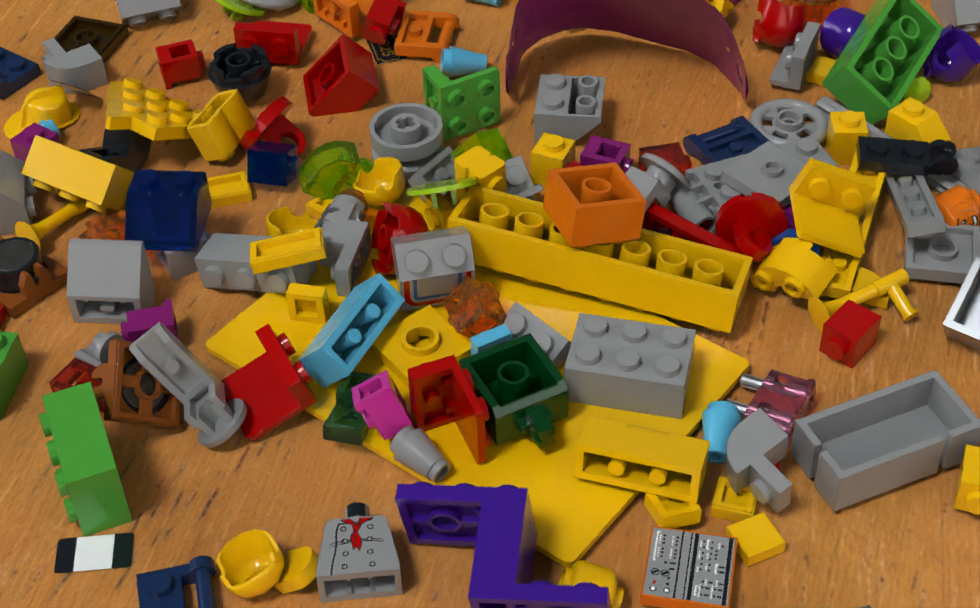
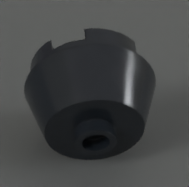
(241, 70)

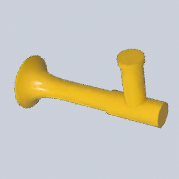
(39, 230)
(889, 284)

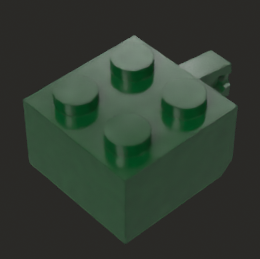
(520, 390)

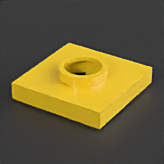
(398, 355)

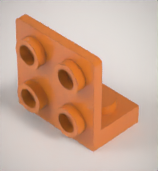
(344, 14)

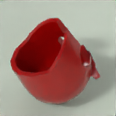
(779, 23)

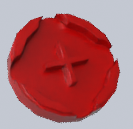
(273, 126)
(751, 223)

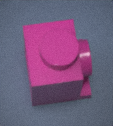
(382, 405)

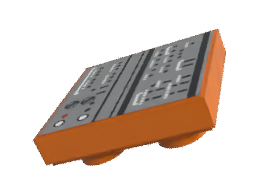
(688, 569)

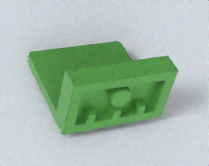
(463, 102)

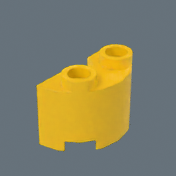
(795, 269)

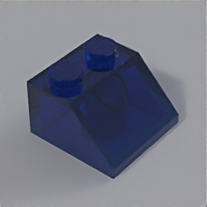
(167, 209)

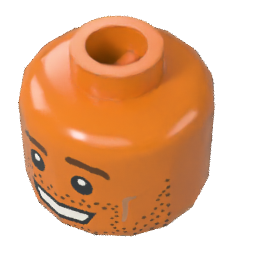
(959, 206)

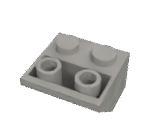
(568, 105)
(108, 280)

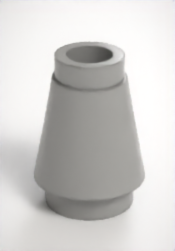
(419, 453)

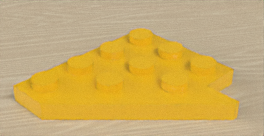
(147, 111)

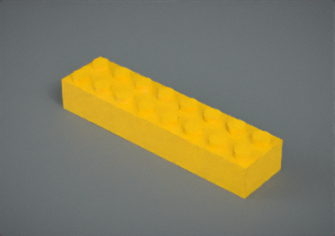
(647, 273)

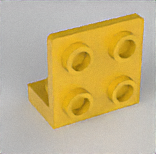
(827, 206)

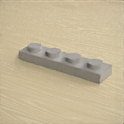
(915, 205)

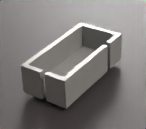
(884, 439)

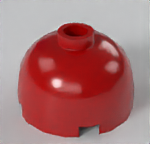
(393, 222)

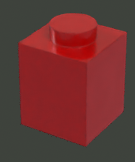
(850, 333)

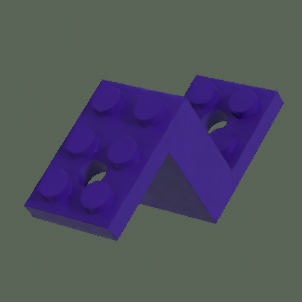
(504, 538)

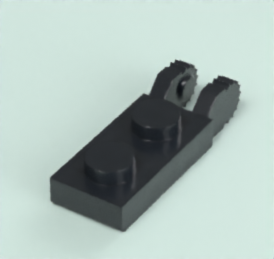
(906, 156)

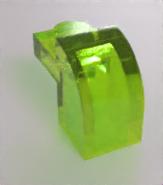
(331, 168)

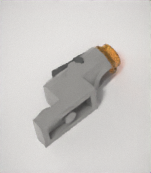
(346, 239)

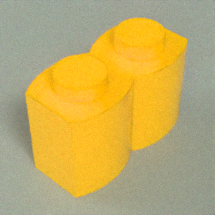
(221, 125)

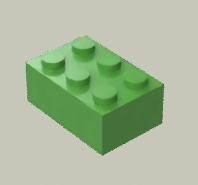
(85, 459)

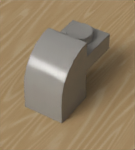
(77, 67)
(751, 456)

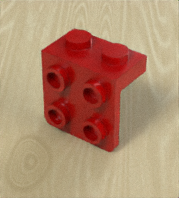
(280, 40)
(270, 385)
(446, 395)

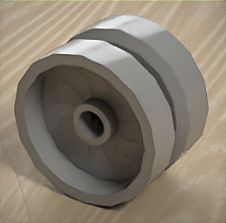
(408, 134)

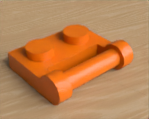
(417, 30)

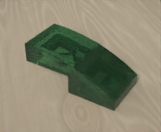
(344, 421)

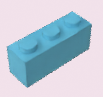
(351, 330)

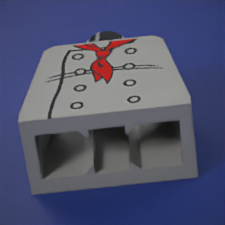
(358, 557)

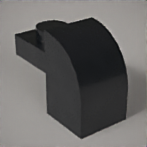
(123, 149)

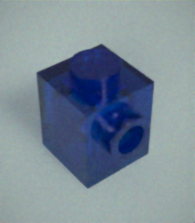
(272, 163)

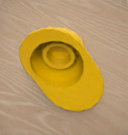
(43, 104)

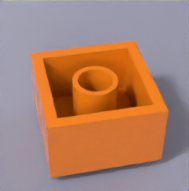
(594, 204)

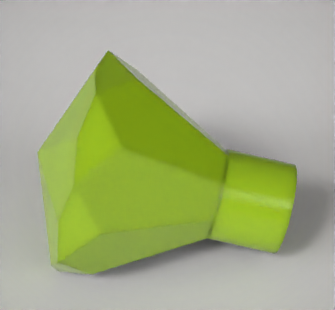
(918, 89)

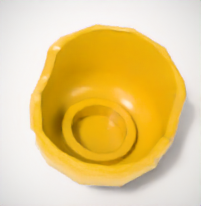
(383, 183)
(283, 222)
(250, 563)

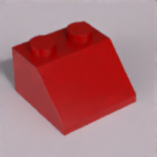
(341, 79)

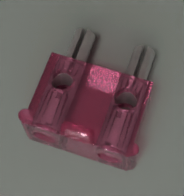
(780, 397)

